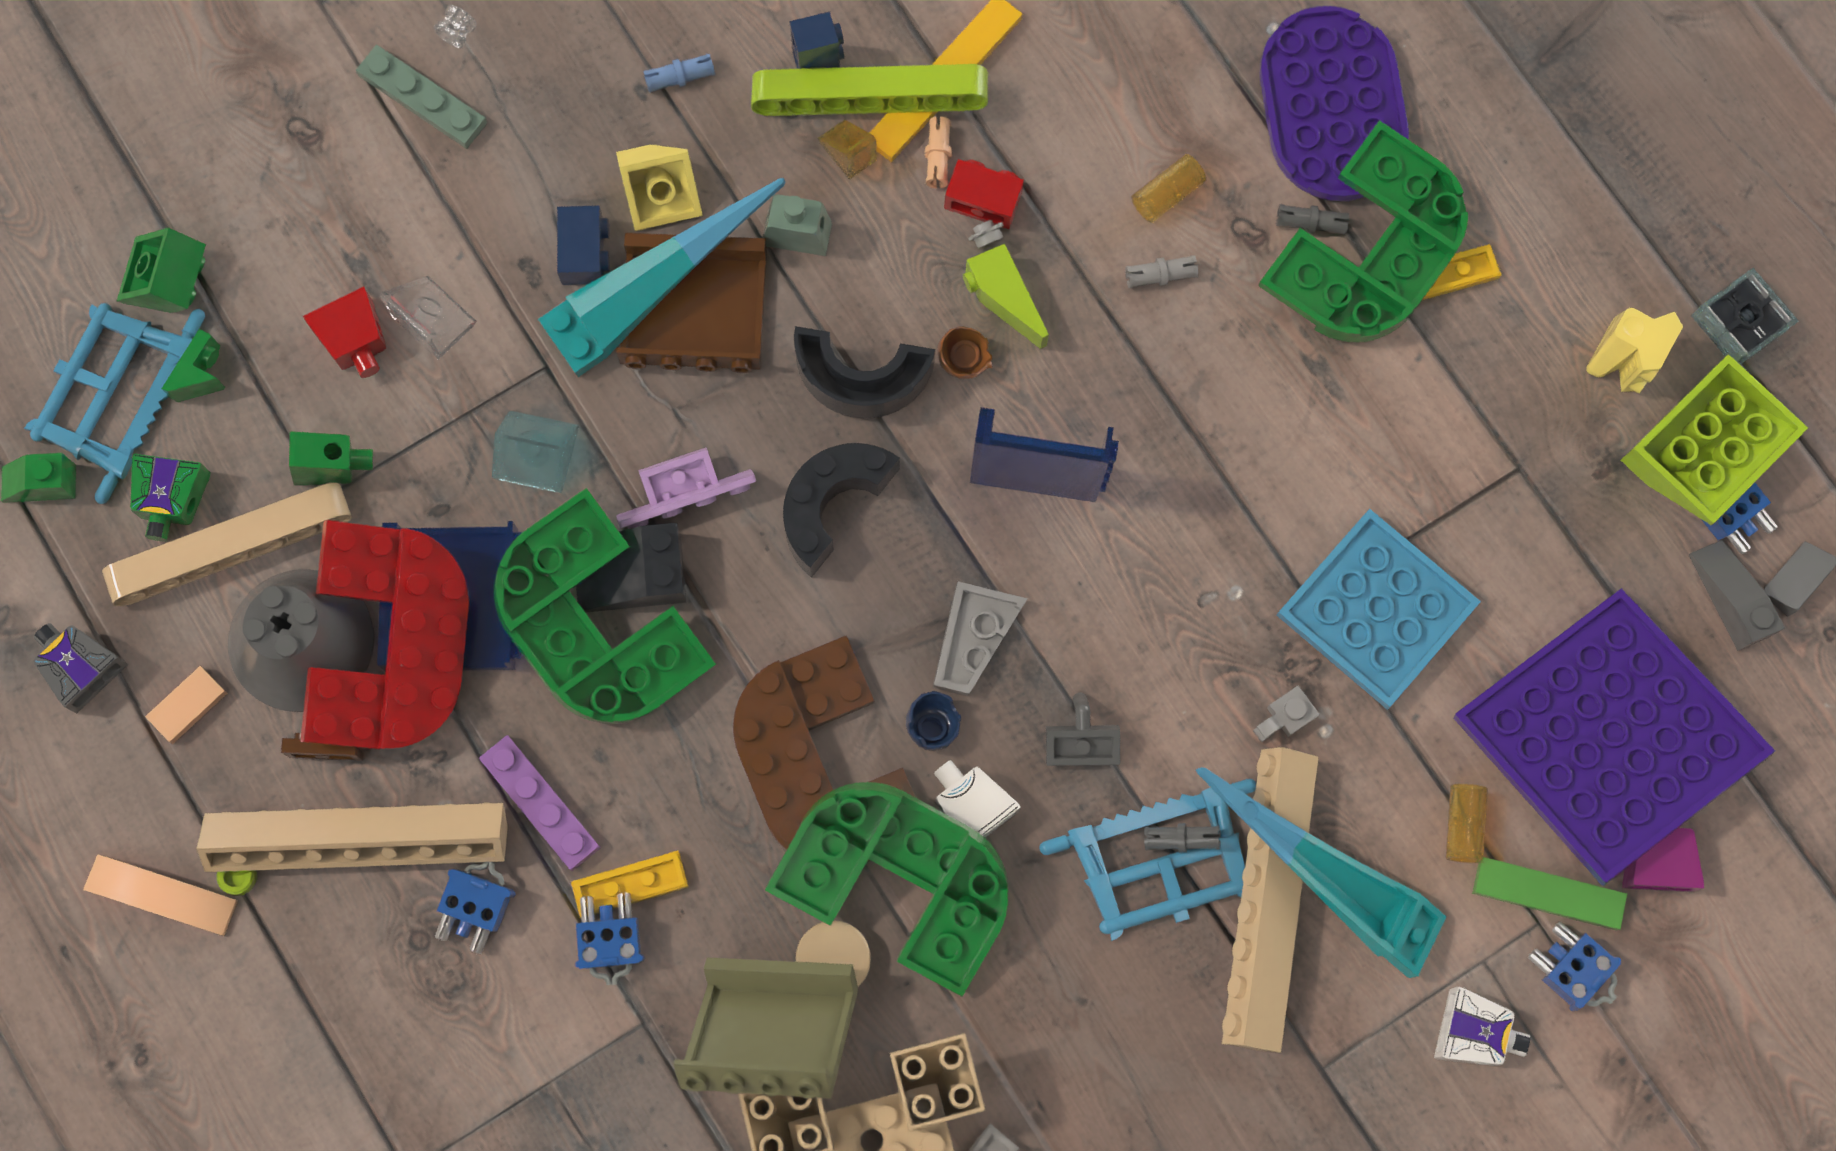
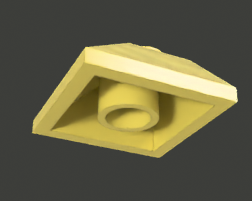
(658, 185)

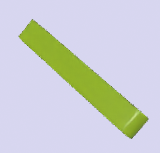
(869, 90)

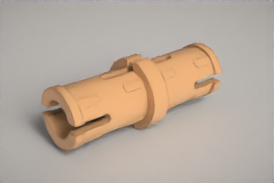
(938, 152)

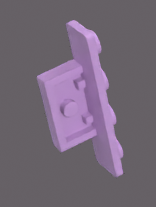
(682, 483)

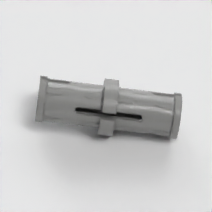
(1161, 271)

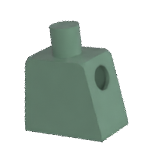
(797, 225)

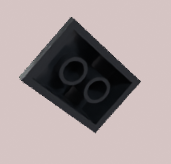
(640, 576)

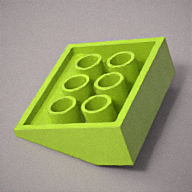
(1715, 442)

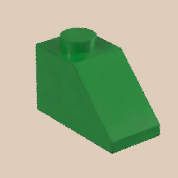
(39, 478)

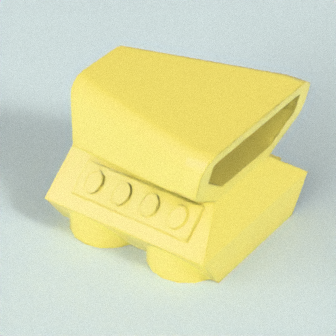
(1635, 347)

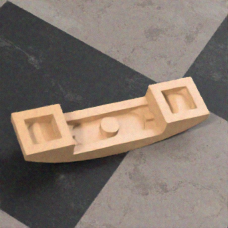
(160, 895)

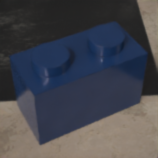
(816, 42)
(581, 244)

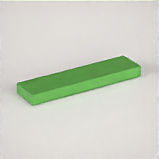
(1550, 893)

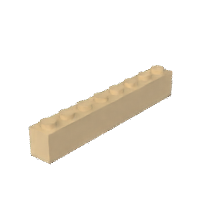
(353, 837)
(1268, 909)

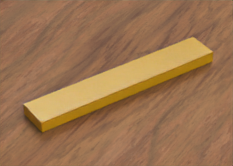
(970, 47)

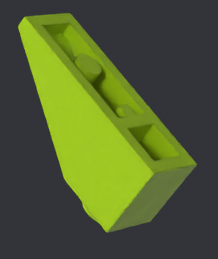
(1003, 292)

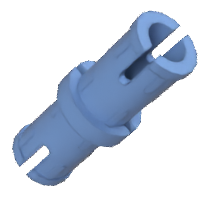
(679, 72)

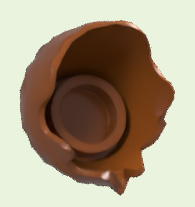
(964, 353)

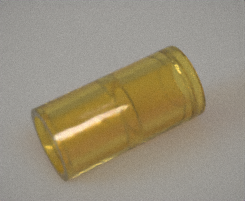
(1168, 188)
(1466, 823)

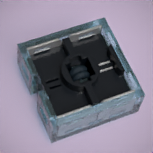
(1744, 317)

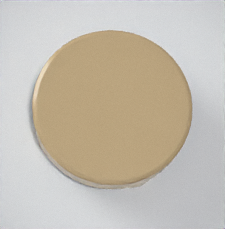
(836, 944)

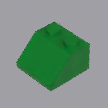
(162, 271)

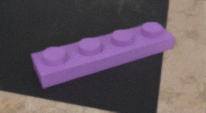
(539, 803)

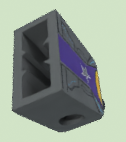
(75, 665)

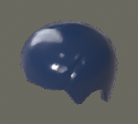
(933, 721)

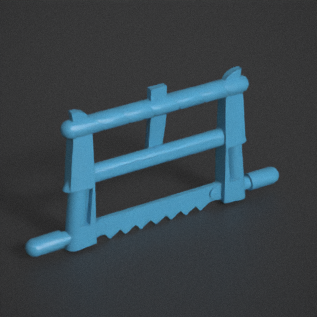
(114, 461)
(1101, 883)

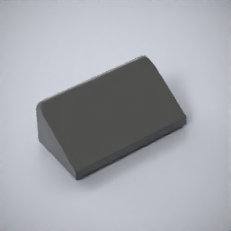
(1799, 577)

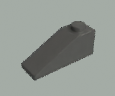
(1736, 595)

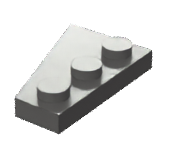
(972, 635)

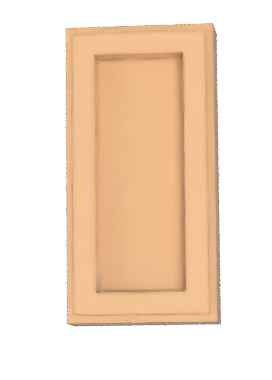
(186, 704)

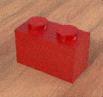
(983, 193)

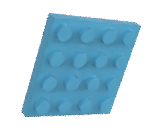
(1378, 608)

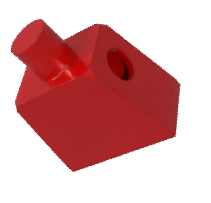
(350, 331)

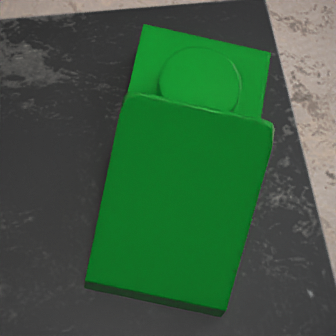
(189, 375)

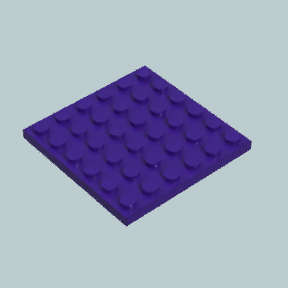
(1613, 736)

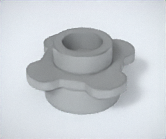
(986, 233)

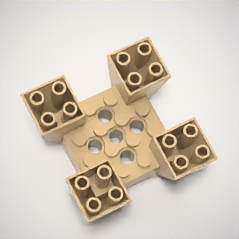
(933, 1086)

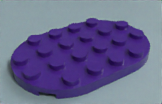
(1324, 92)

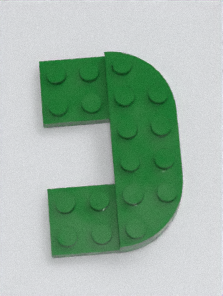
(1405, 262)
(561, 638)
(916, 844)

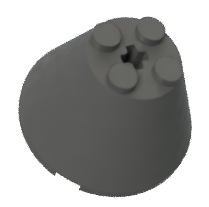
(290, 628)

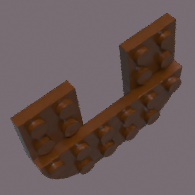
(775, 724)

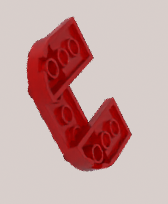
(423, 638)

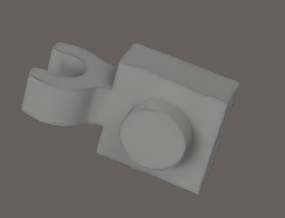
(1288, 713)

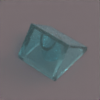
(533, 451)

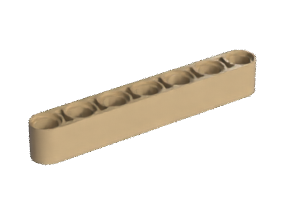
(225, 544)

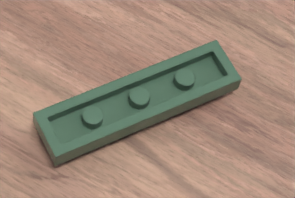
(421, 96)

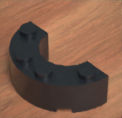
(860, 392)
(821, 479)

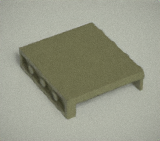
(770, 1028)

